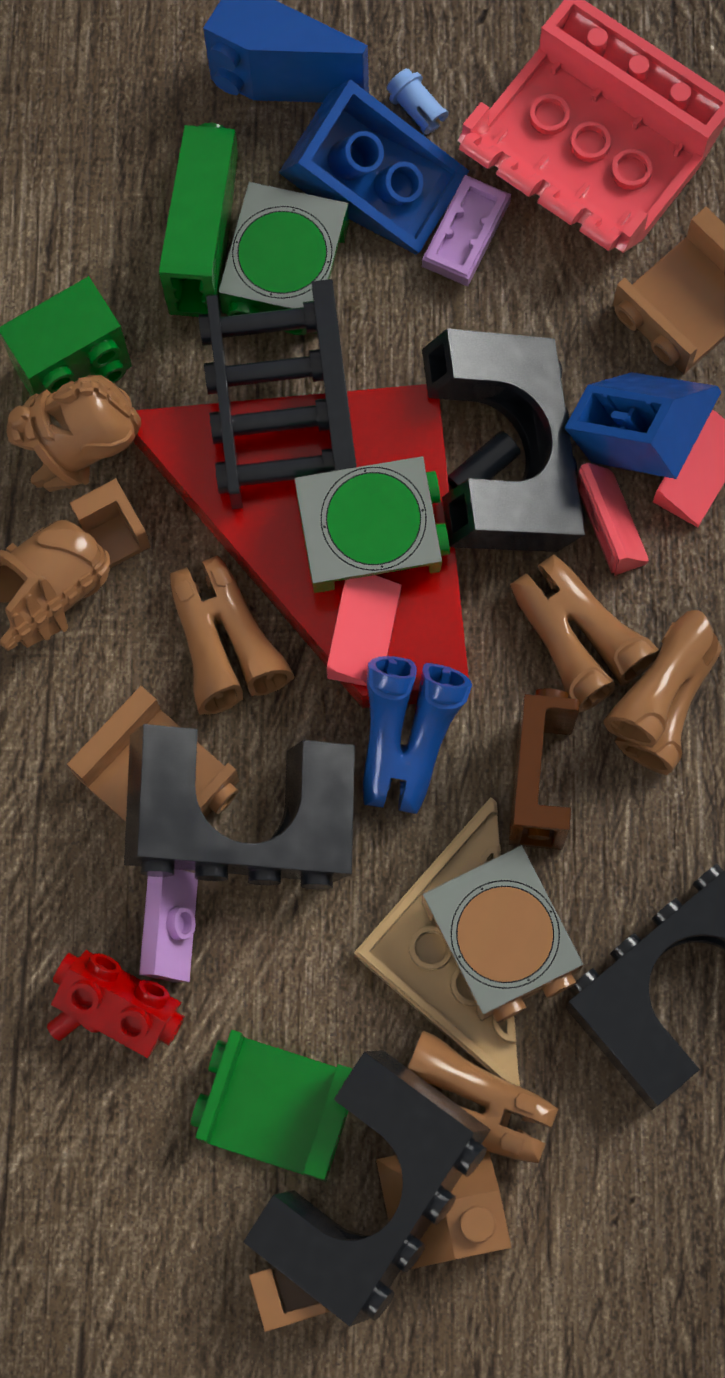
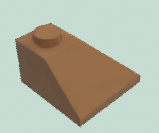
(472, 1225)

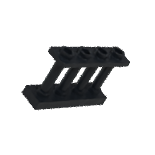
(321, 365)

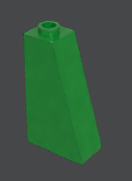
(199, 219)

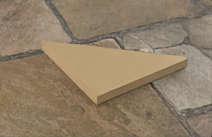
(418, 965)

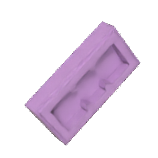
(466, 230)
(169, 927)

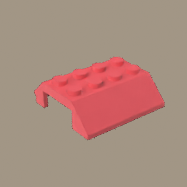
(598, 126)

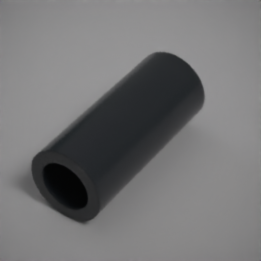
(487, 460)

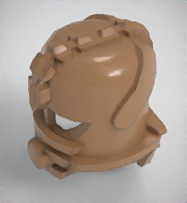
(94, 422)
(47, 579)

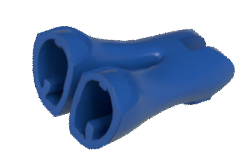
(438, 701)

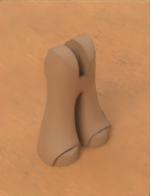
(619, 646)
(214, 679)
(656, 706)
(448, 1070)

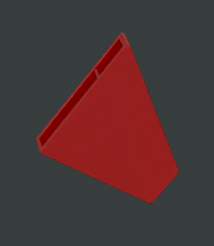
(268, 530)

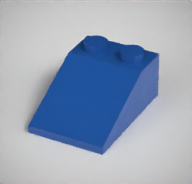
(279, 53)
(377, 165)

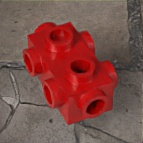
(113, 1002)

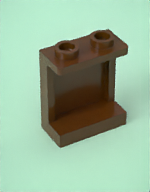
(533, 823)

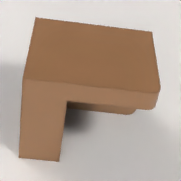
(111, 522)
(282, 1300)

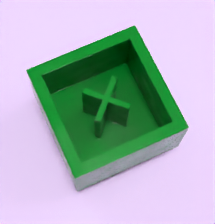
(66, 340)

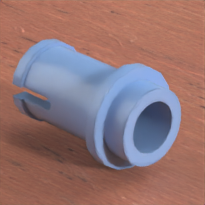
(416, 100)

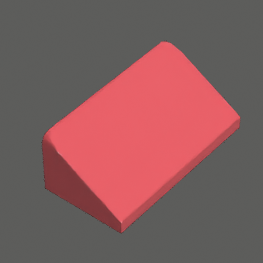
(700, 476)
(610, 519)
(362, 627)

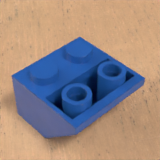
(641, 422)

